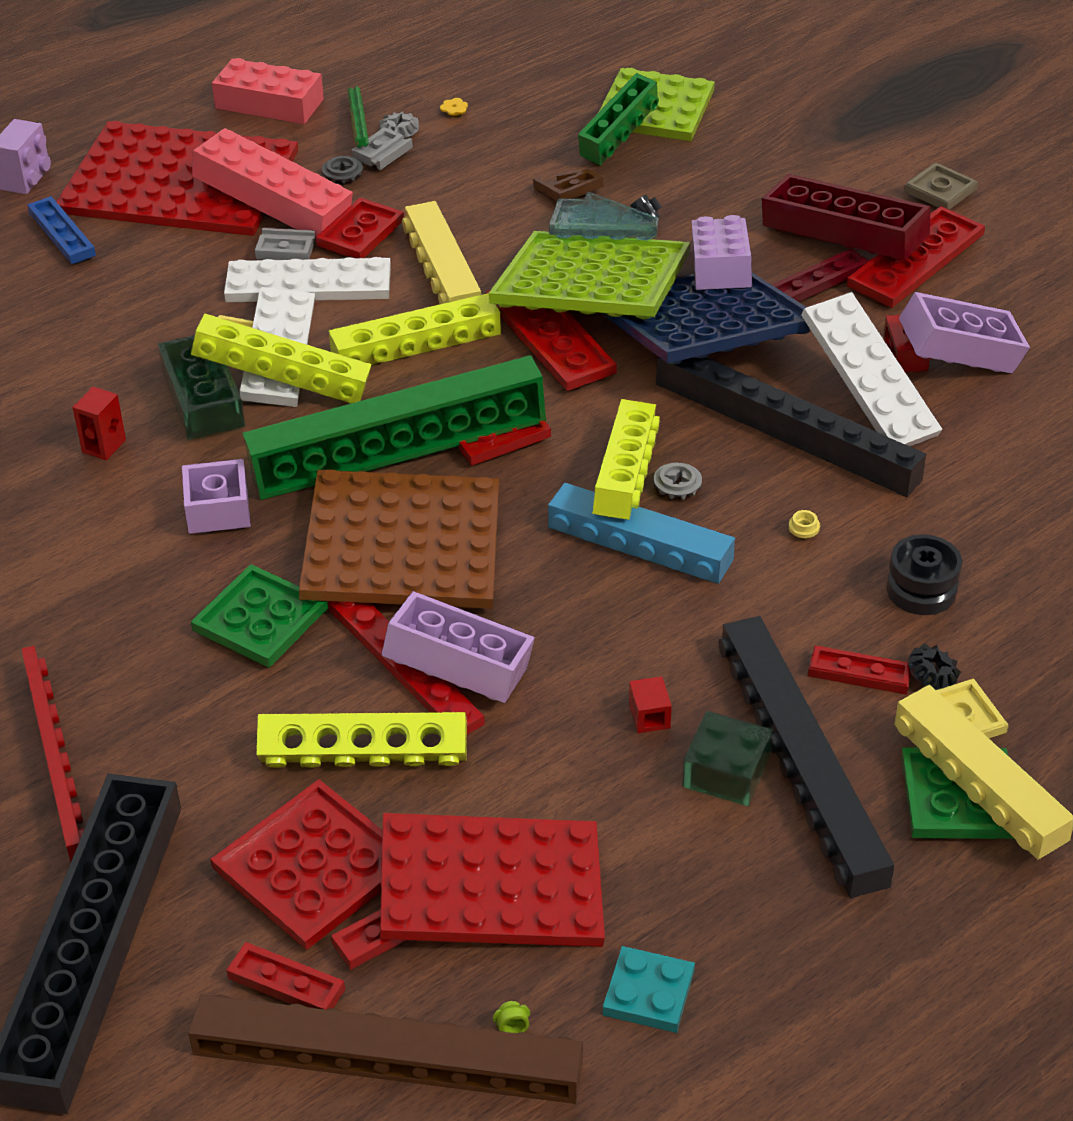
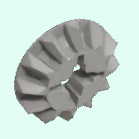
(406, 123)
(670, 473)

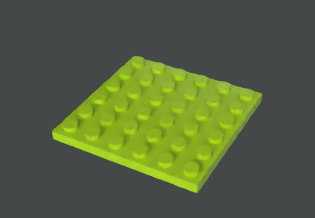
(591, 274)

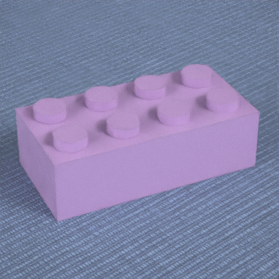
(721, 253)
(963, 333)
(458, 646)

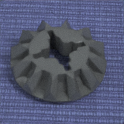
(352, 169)

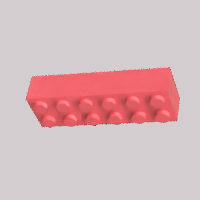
(269, 182)

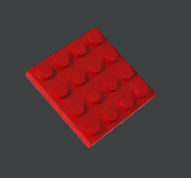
(307, 863)

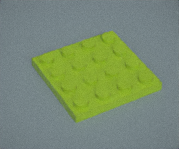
(679, 106)

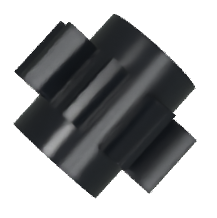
(647, 205)

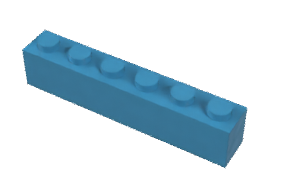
(645, 535)

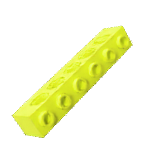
(418, 331)
(280, 359)
(626, 460)
(277, 728)

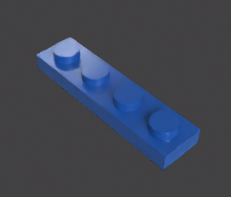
(61, 230)

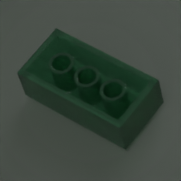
(200, 390)

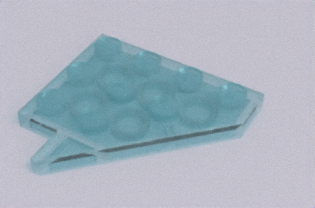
(601, 217)

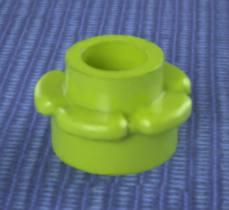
(512, 1017)

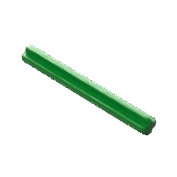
(358, 117)

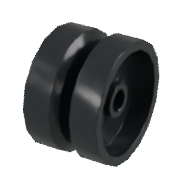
(924, 574)

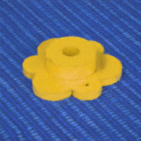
(454, 107)

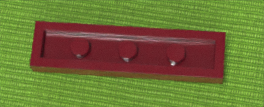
(821, 275)

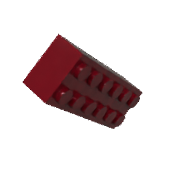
(846, 216)

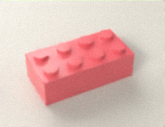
(268, 91)

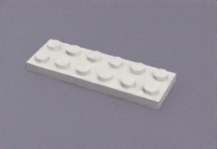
(325, 277)
(288, 316)
(871, 370)

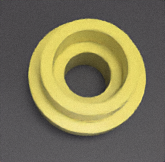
(804, 524)

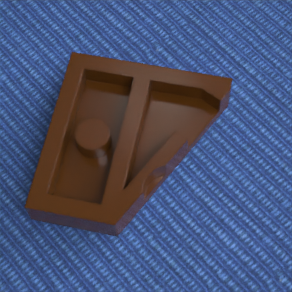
(569, 184)

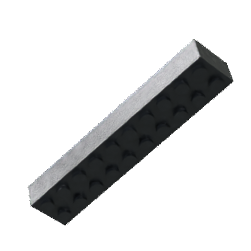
(85, 943)

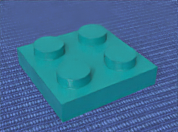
(649, 989)

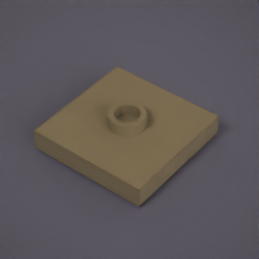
(941, 186)

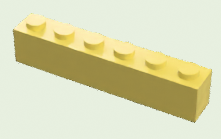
(439, 253)
(984, 772)

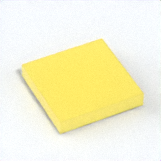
(976, 707)

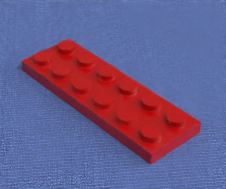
(893, 279)
(560, 345)

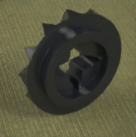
(924, 671)

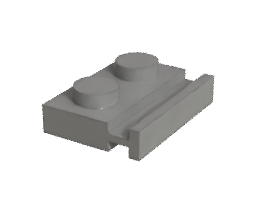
(382, 148)
(285, 244)

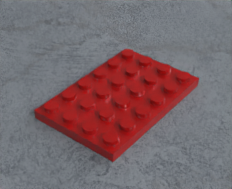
(490, 880)

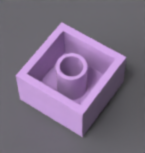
(22, 156)
(215, 496)

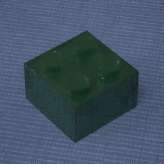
(727, 758)

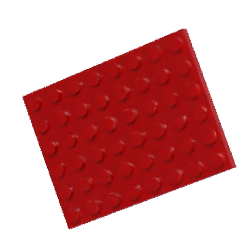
(147, 179)

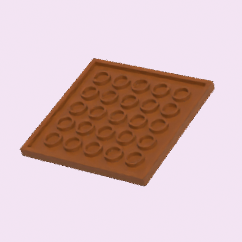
(401, 534)

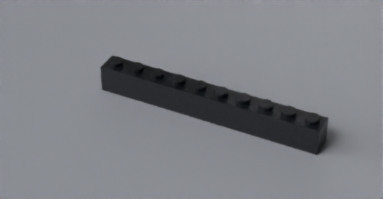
(796, 422)
(807, 759)

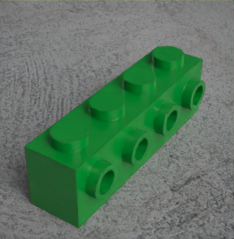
(618, 119)

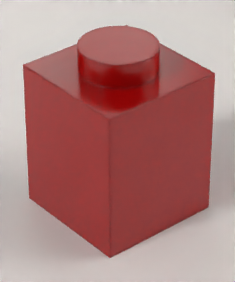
(650, 704)

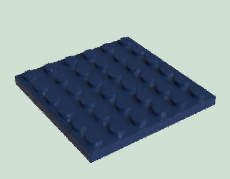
(715, 319)

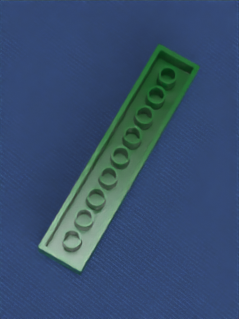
(396, 426)

